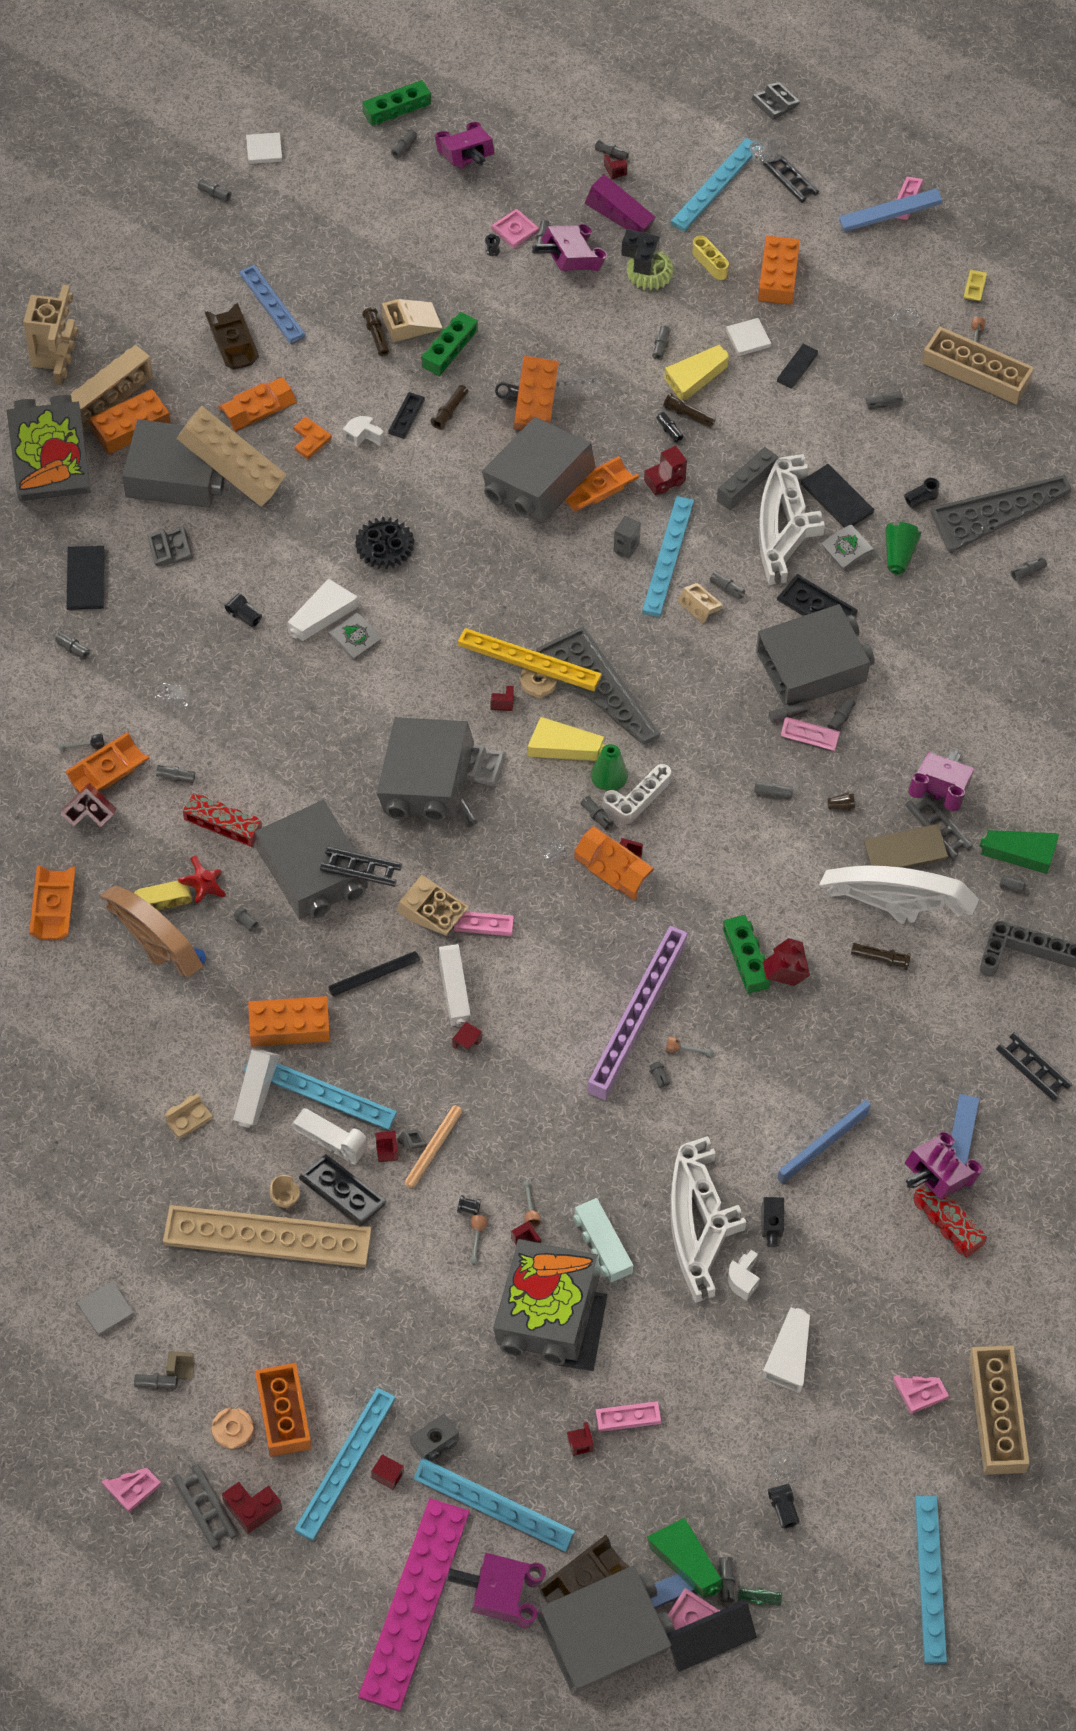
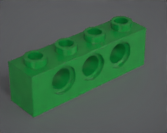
(396, 102)
(449, 343)
(741, 927)

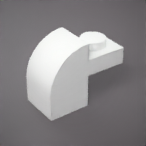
(361, 428)
(740, 1278)

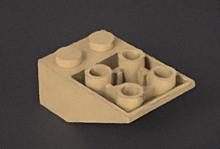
(409, 319)
(431, 906)

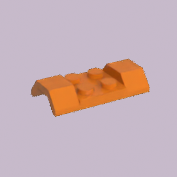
(258, 403)
(601, 484)
(107, 764)
(612, 862)
(52, 903)

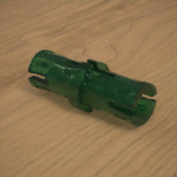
(760, 1596)

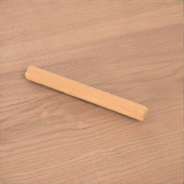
(433, 1147)

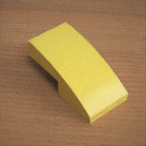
(975, 285)

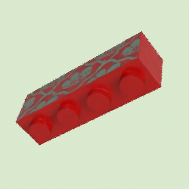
(222, 819)
(951, 1220)

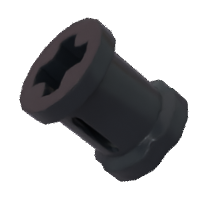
(492, 248)
(468, 1205)

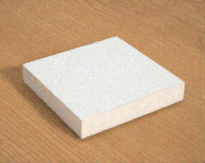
(264, 148)
(748, 336)

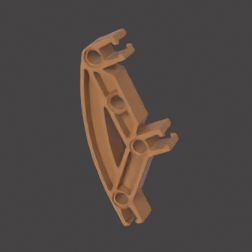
(152, 930)

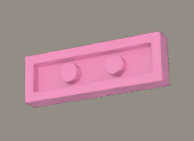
(910, 187)
(810, 733)
(485, 924)
(628, 1416)

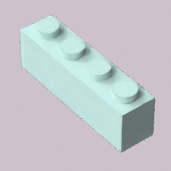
(603, 1240)

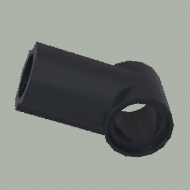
(512, 393)
(925, 492)
(240, 608)
(783, 1502)

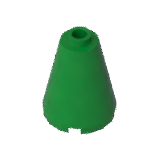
(900, 545)
(609, 769)

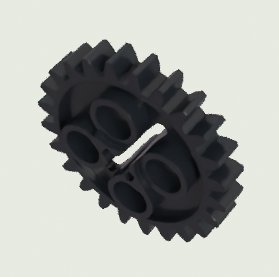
(369, 548)

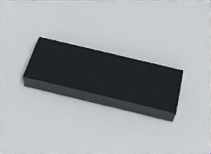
(797, 366)
(406, 415)

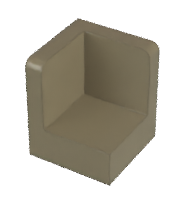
(180, 1364)

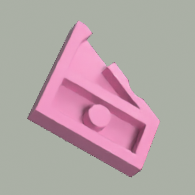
(920, 1392)
(132, 1488)

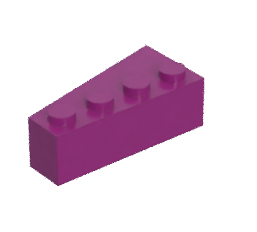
(618, 205)

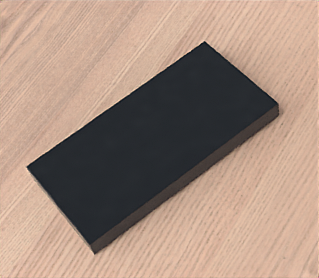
(837, 496)
(85, 577)
(808, 598)
(342, 1190)
(591, 1339)
(711, 1635)

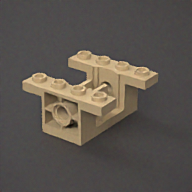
(44, 336)

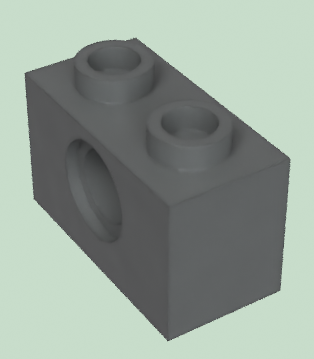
(627, 537)
(441, 1428)

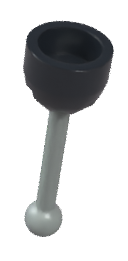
(96, 742)

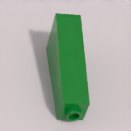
(1021, 848)
(686, 1557)

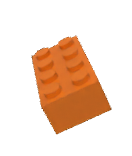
(779, 270)
(535, 391)
(117, 425)
(289, 1021)
(283, 1409)

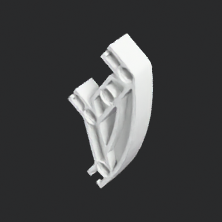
(784, 489)
(900, 890)
(694, 1255)

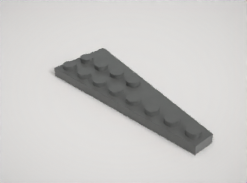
(980, 515)
(611, 692)

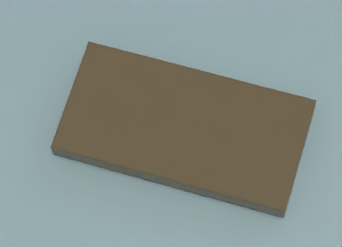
(907, 848)

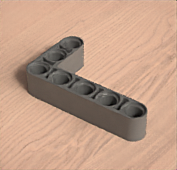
(1026, 945)

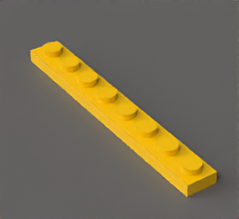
(529, 659)

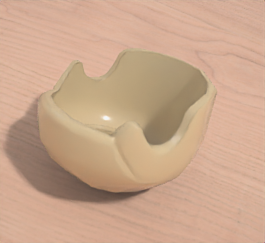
(284, 1185)

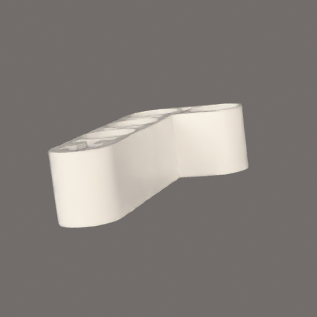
(657, 779)
(346, 1145)

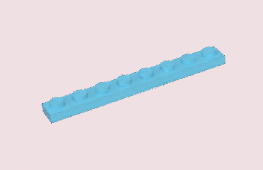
(713, 186)
(668, 556)
(333, 1097)
(344, 1464)
(494, 1505)
(930, 1580)

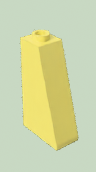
(696, 371)
(564, 742)

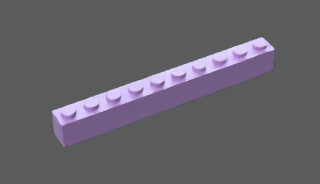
(637, 1013)

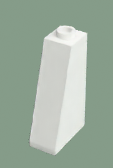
(322, 609)
(454, 985)
(255, 1087)
(788, 1355)

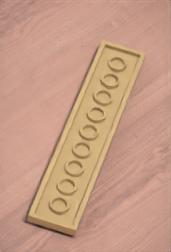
(267, 1236)

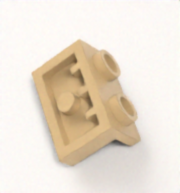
(699, 602)
(187, 1116)

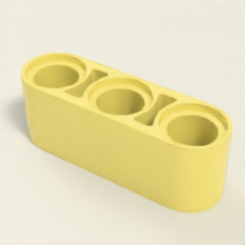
(710, 257)
(166, 895)

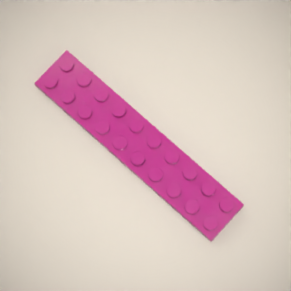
(414, 1605)

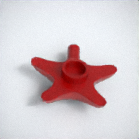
(203, 881)

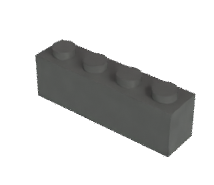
(746, 478)

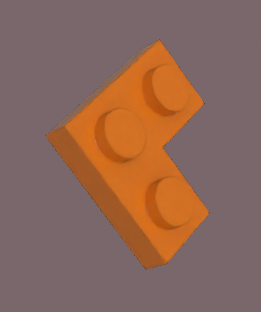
(314, 437)

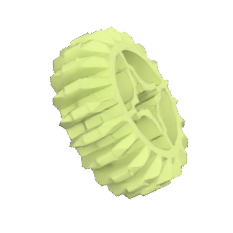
(660, 274)

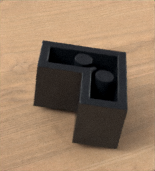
(642, 248)

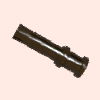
(374, 325)
(681, 406)
(446, 412)
(889, 957)

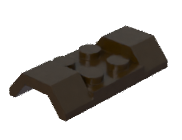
(233, 338)
(587, 1568)

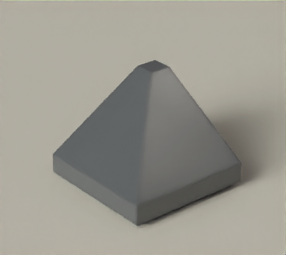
(412, 1139)

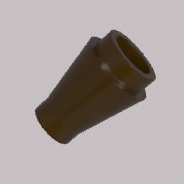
(842, 802)

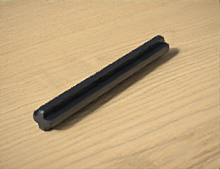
(373, 973)

